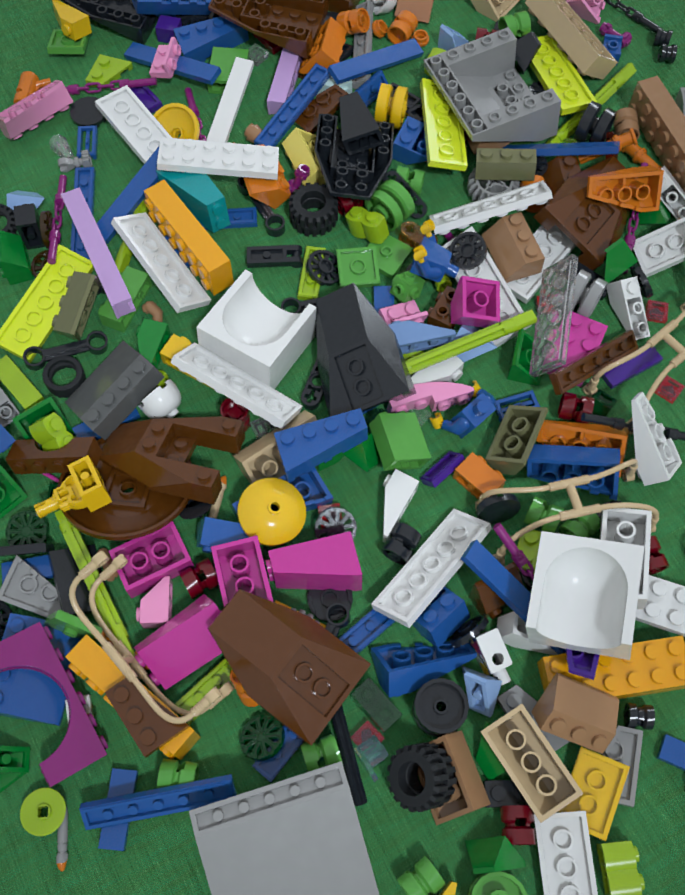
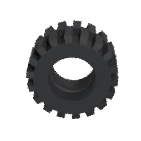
(313, 222)
(405, 781)

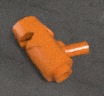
(29, 84)

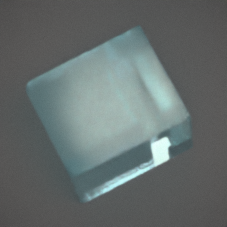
(370, 754)

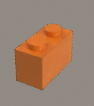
(478, 476)

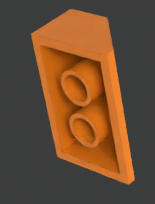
(326, 47)
(268, 190)

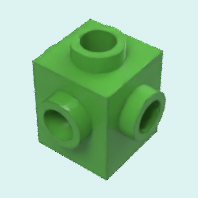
(407, 286)

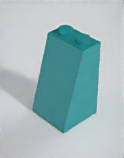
(200, 197)

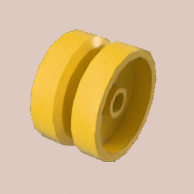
(391, 106)

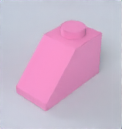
(156, 605)

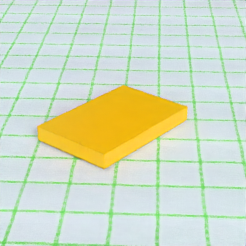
(602, 786)

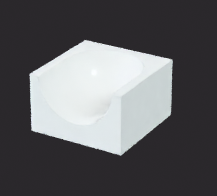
(255, 332)
(585, 594)

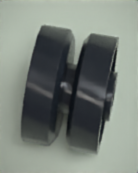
(594, 124)
(450, 697)

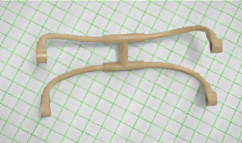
(591, 387)
(578, 510)
(122, 656)

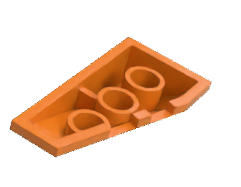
(629, 188)
(584, 435)

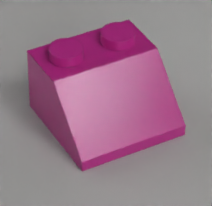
(476, 302)

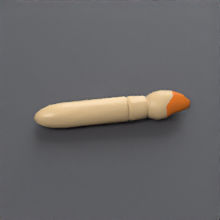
(213, 513)

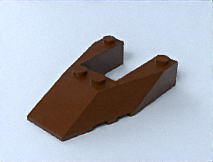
(160, 453)

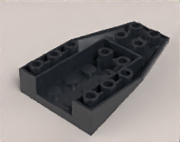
(118, 16)
(355, 174)
(358, 354)

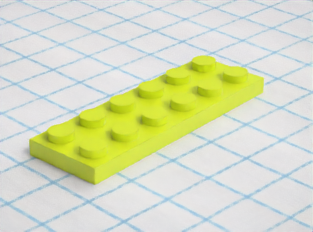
(558, 73)
(442, 130)
(33, 316)

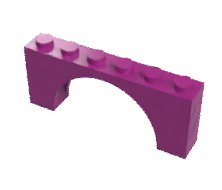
(81, 744)

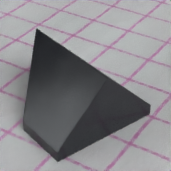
(525, 51)

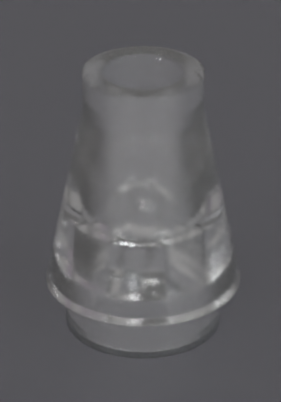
(61, 147)

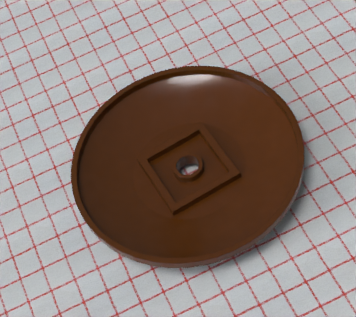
(128, 514)

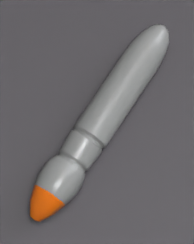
(62, 840)

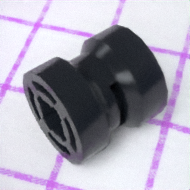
(639, 716)

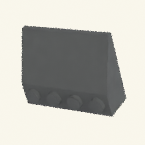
(114, 390)

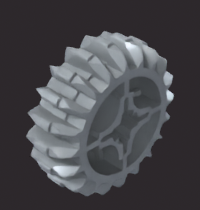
(486, 188)

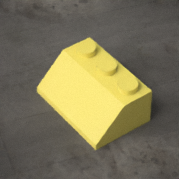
(300, 149)

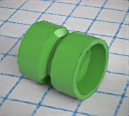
(519, 23)
(414, 178)
(539, 510)
(581, 526)
(321, 753)
(173, 773)
(422, 880)

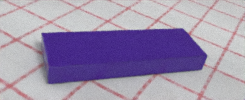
(632, 368)

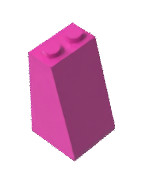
(317, 564)
(180, 644)

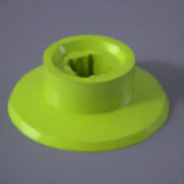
(31, 811)

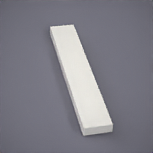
(231, 100)

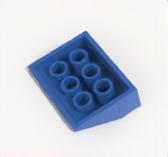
(29, 693)

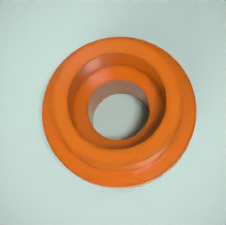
(379, 28)
(421, 37)

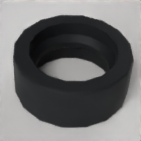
(60, 363)

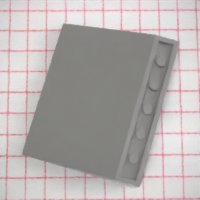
(490, 94)
(286, 839)

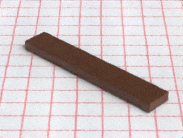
(593, 362)

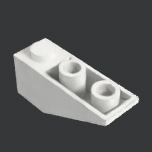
(672, 195)
(628, 305)

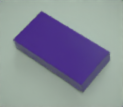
(148, 98)
(442, 469)

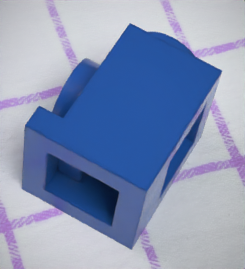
(613, 45)

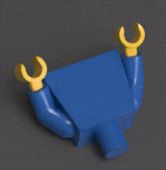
(430, 258)
(470, 416)

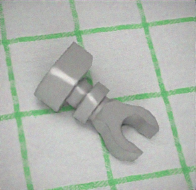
(68, 164)

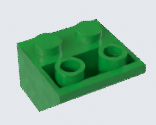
(14, 259)

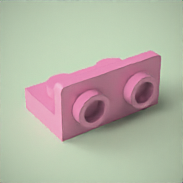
(165, 60)
(403, 312)

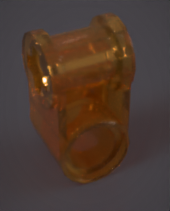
(412, 238)

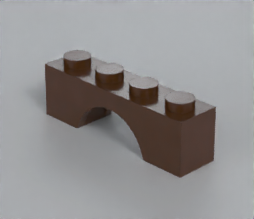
(28, 458)

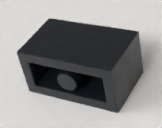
(28, 225)

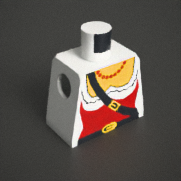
(491, 645)

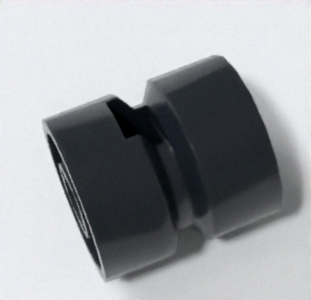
(400, 545)

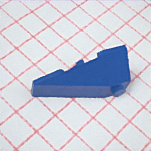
(216, 532)
(408, 668)

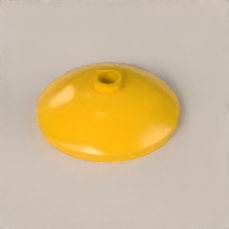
(178, 120)
(260, 520)

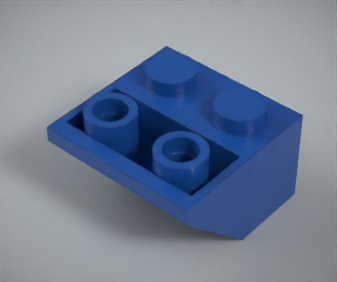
(410, 143)
(442, 617)

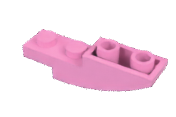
(435, 394)

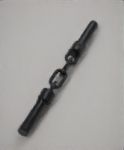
(637, 16)
(619, 424)

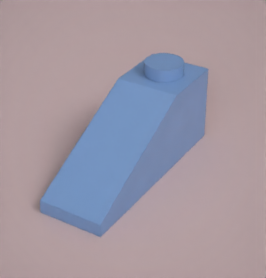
(419, 336)

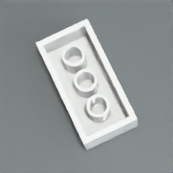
(630, 527)

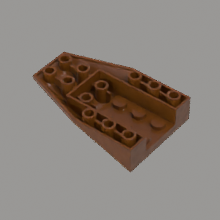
(282, 22)
(586, 221)
(286, 662)

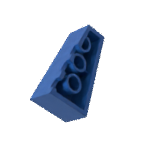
(172, 7)
(200, 38)
(318, 441)
(559, 462)
(310, 487)

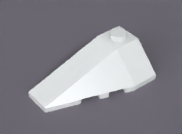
(655, 454)

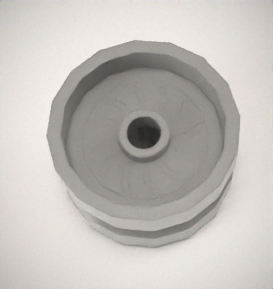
(585, 296)

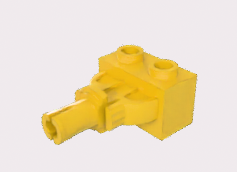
(77, 491)

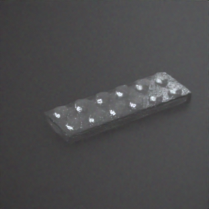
(554, 316)

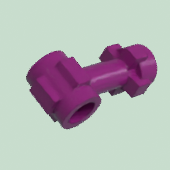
(606, 28)
(301, 174)

